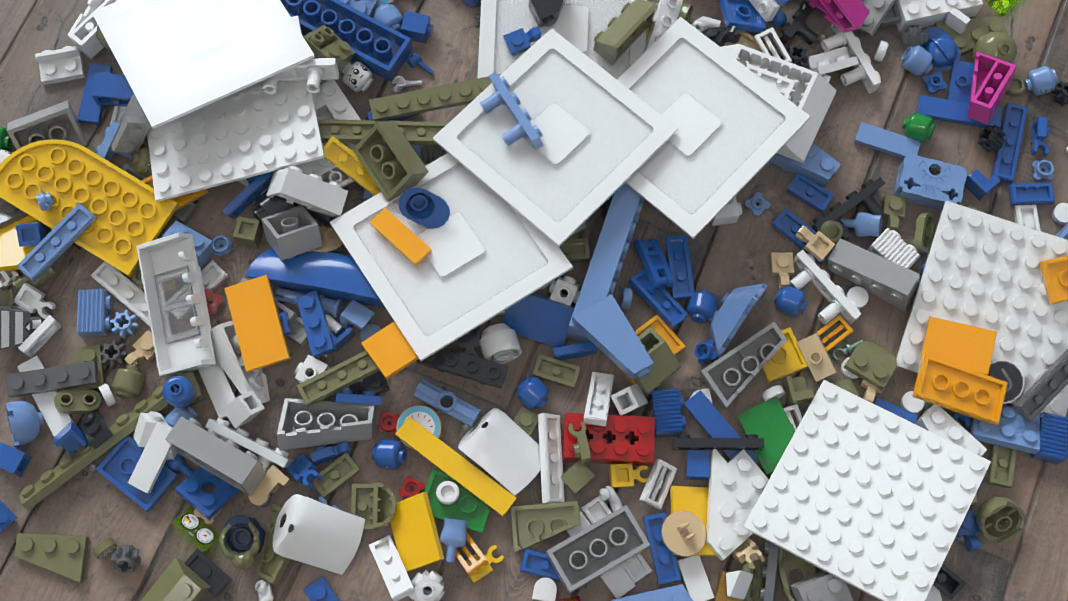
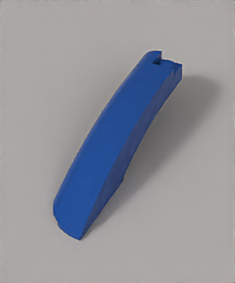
(327, 272)

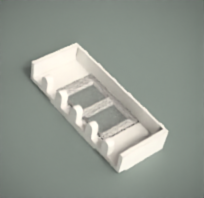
(176, 304)

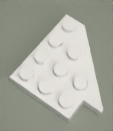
(731, 498)

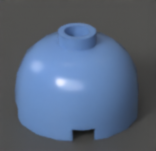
(23, 422)

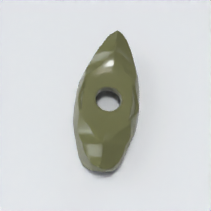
(789, 562)

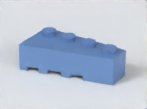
(817, 165)

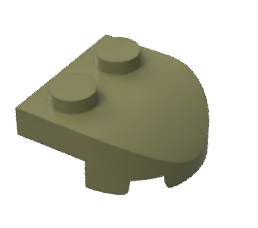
(872, 363)
(374, 504)

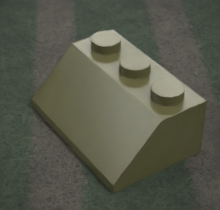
(624, 30)
(390, 159)
(177, 584)

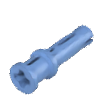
(330, 306)

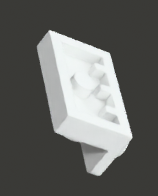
(831, 61)
(60, 65)

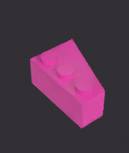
(844, 14)
(988, 86)

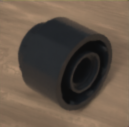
(268, 206)

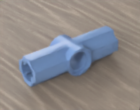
(434, 396)

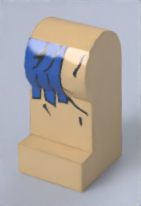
(269, 485)

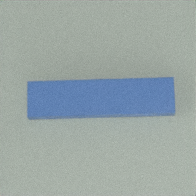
(56, 242)

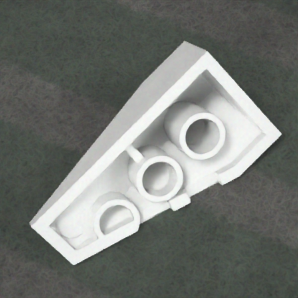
(229, 356)

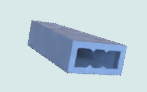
(612, 333)

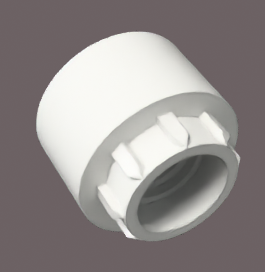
(500, 344)

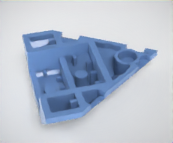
(732, 314)

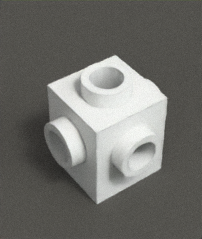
(564, 283)
(310, 366)
(429, 579)

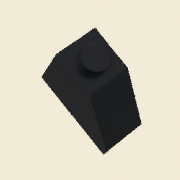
(546, 11)

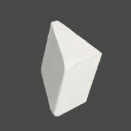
(738, 584)

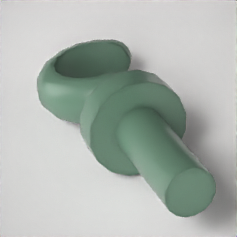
(848, 349)

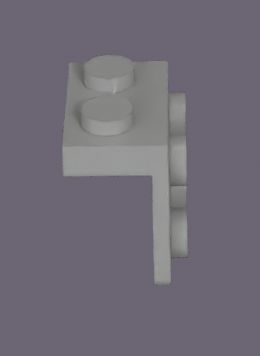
(132, 129)

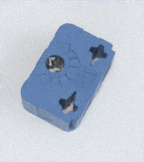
(929, 189)

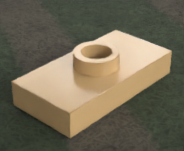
(816, 357)

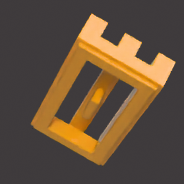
(844, 324)
(476, 564)

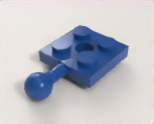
(746, 17)
(191, 489)

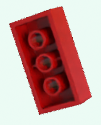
(619, 450)

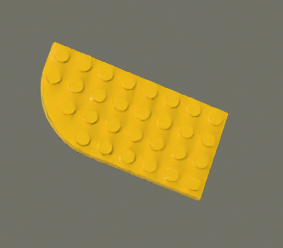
(76, 175)

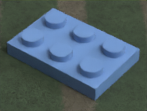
(1011, 431)

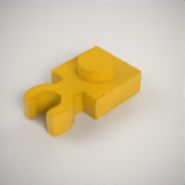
(623, 475)
(485, 570)

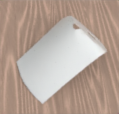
(503, 450)
(320, 534)

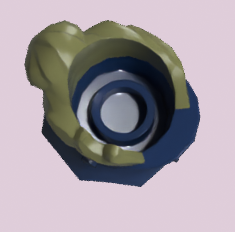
(241, 540)

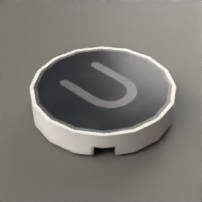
(1010, 373)

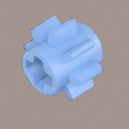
(127, 329)

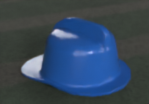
(942, 48)
(424, 207)

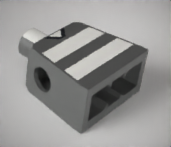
(15, 325)

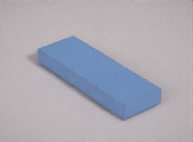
(886, 141)

